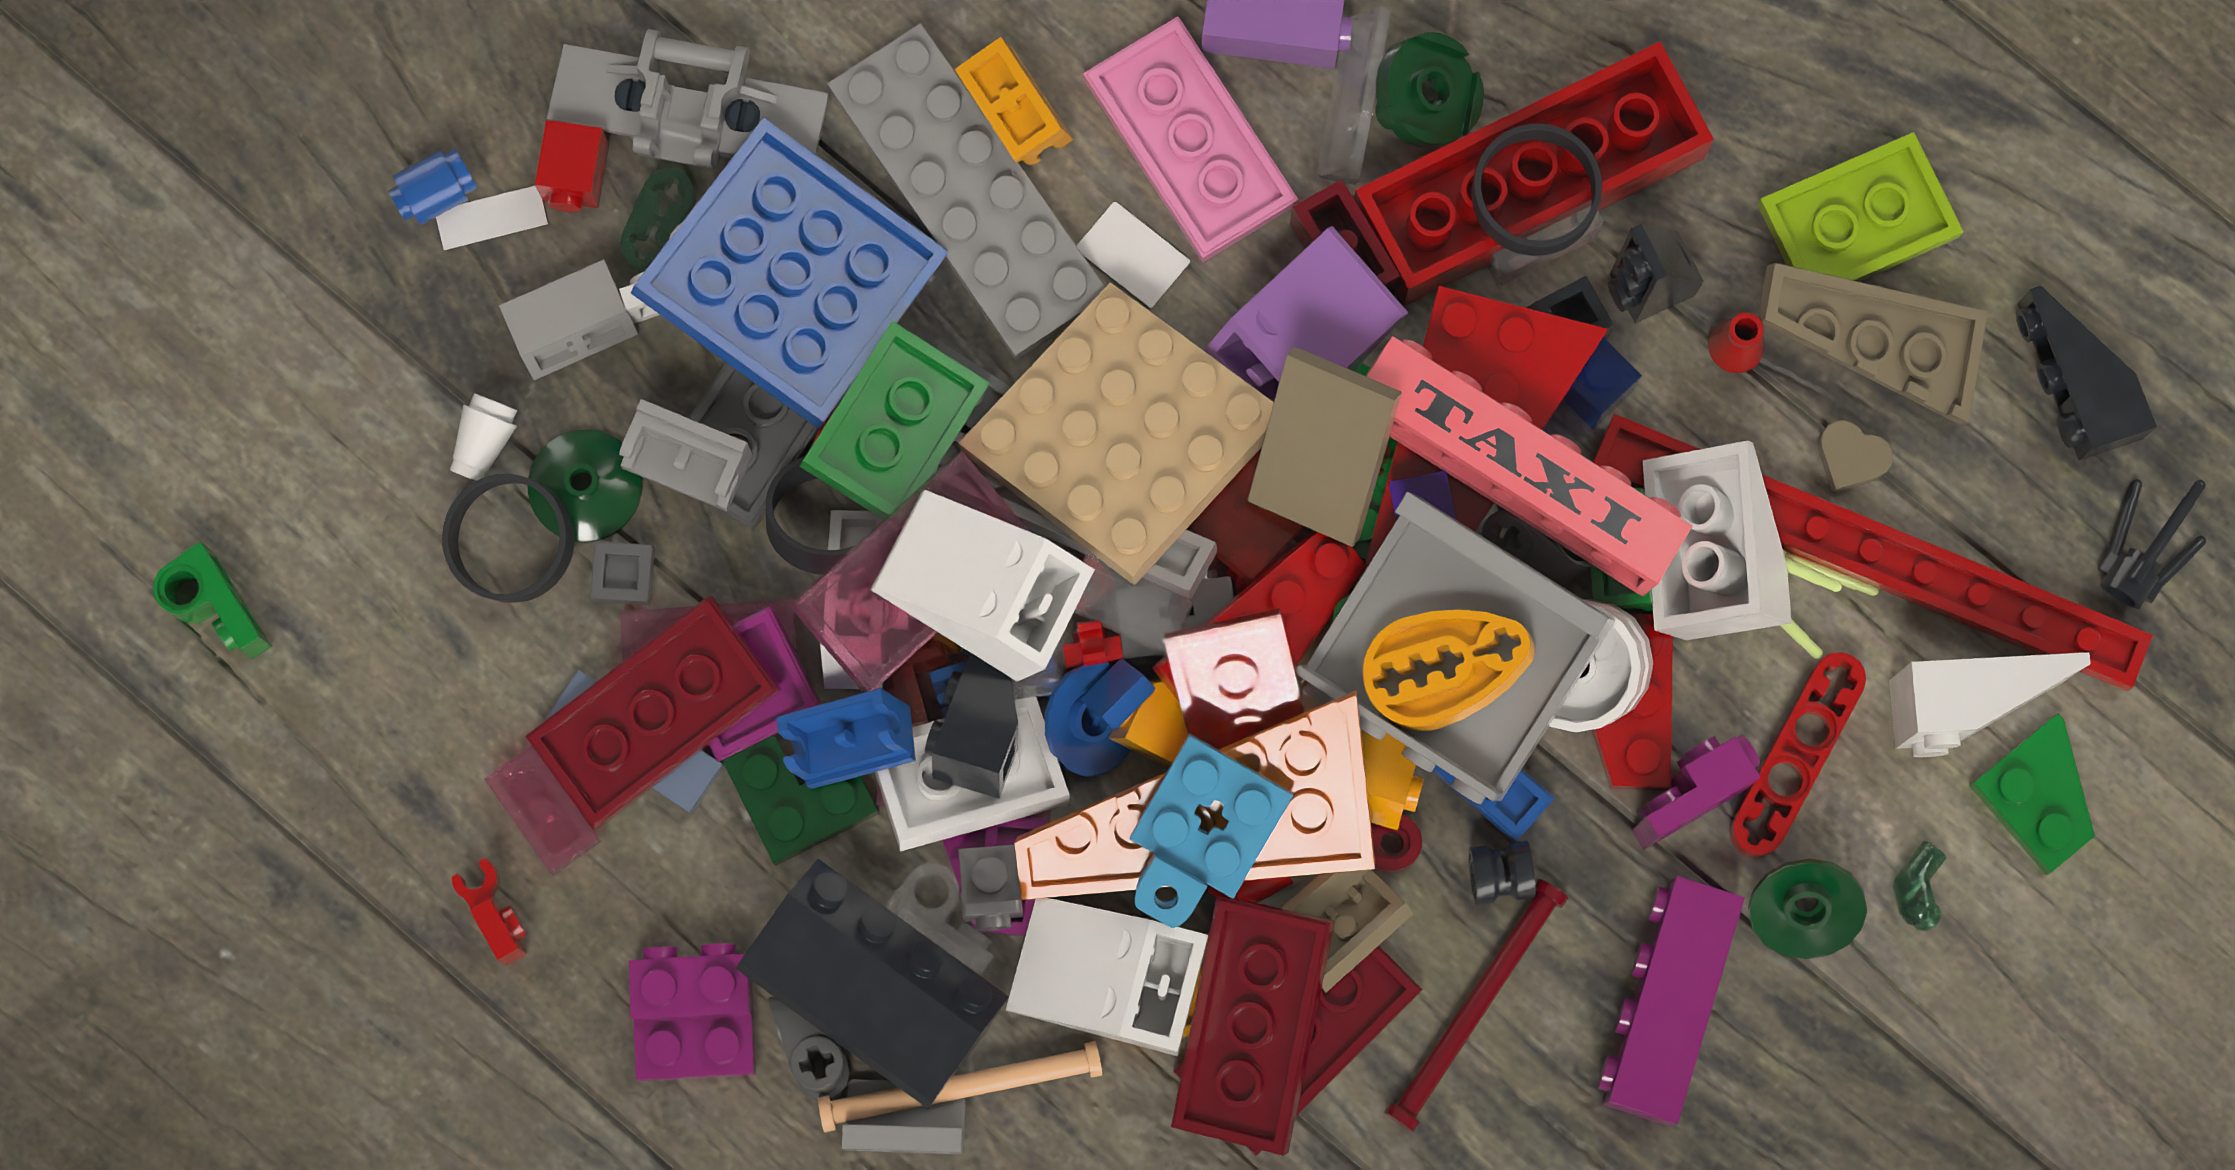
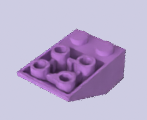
(1317, 303)

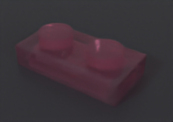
(542, 810)

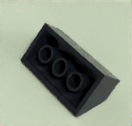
(872, 983)

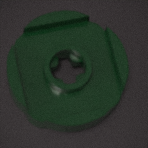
(1400, 94)

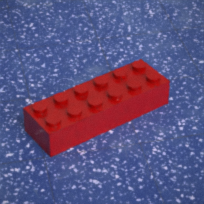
(1627, 114)

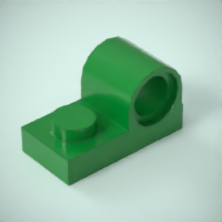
(215, 596)

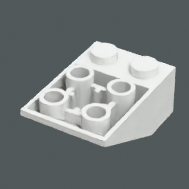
(983, 584)
(1108, 974)

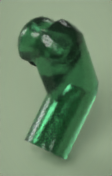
(1913, 888)

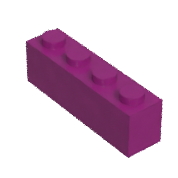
(1672, 1000)

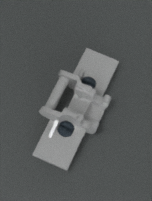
(675, 122)

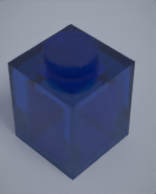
(1602, 384)

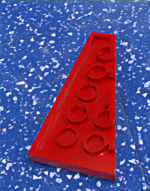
(1514, 357)

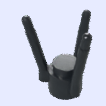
(2133, 576)

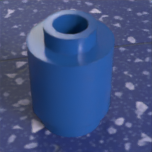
(432, 186)

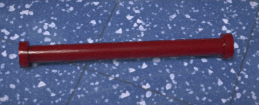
(1476, 1005)

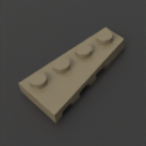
(1890, 336)

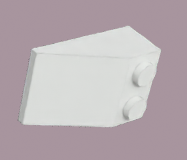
(1732, 561)
(1952, 699)

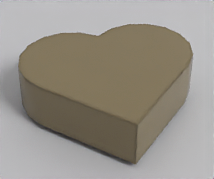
(1851, 456)

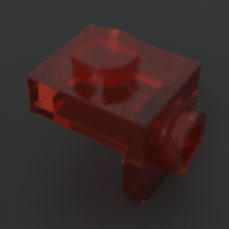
(905, 680)

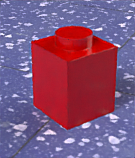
(571, 166)

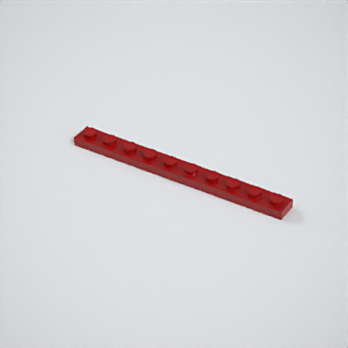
(1915, 568)

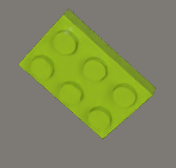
(1863, 213)

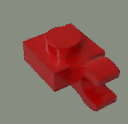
(1092, 646)
(499, 926)

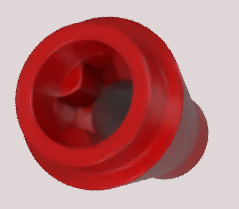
(1730, 351)

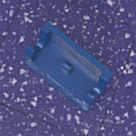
(848, 738)

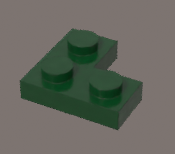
(791, 814)

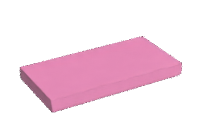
(1190, 139)

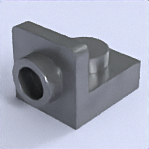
(990, 886)

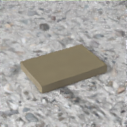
(1324, 446)

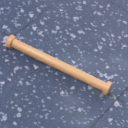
(963, 1086)

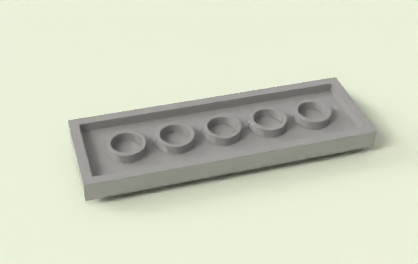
(967, 191)

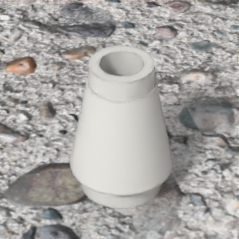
(481, 436)

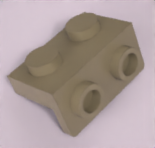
(1363, 914)

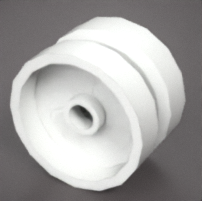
(1615, 679)

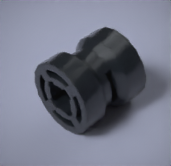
(1488, 872)

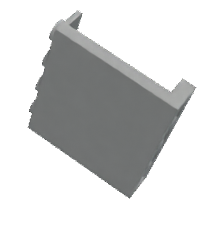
(1441, 566)

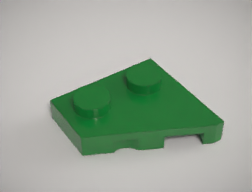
(2040, 796)

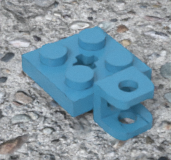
(1190, 856)

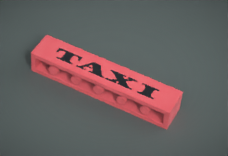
(1528, 470)

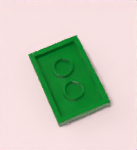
(894, 422)

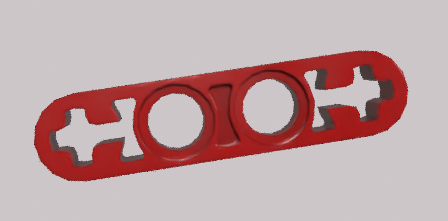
(1804, 758)

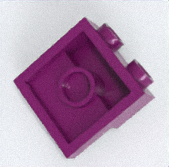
(1706, 780)
(691, 1014)

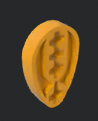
(1427, 638)

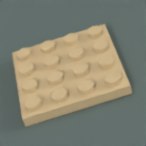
(1121, 433)

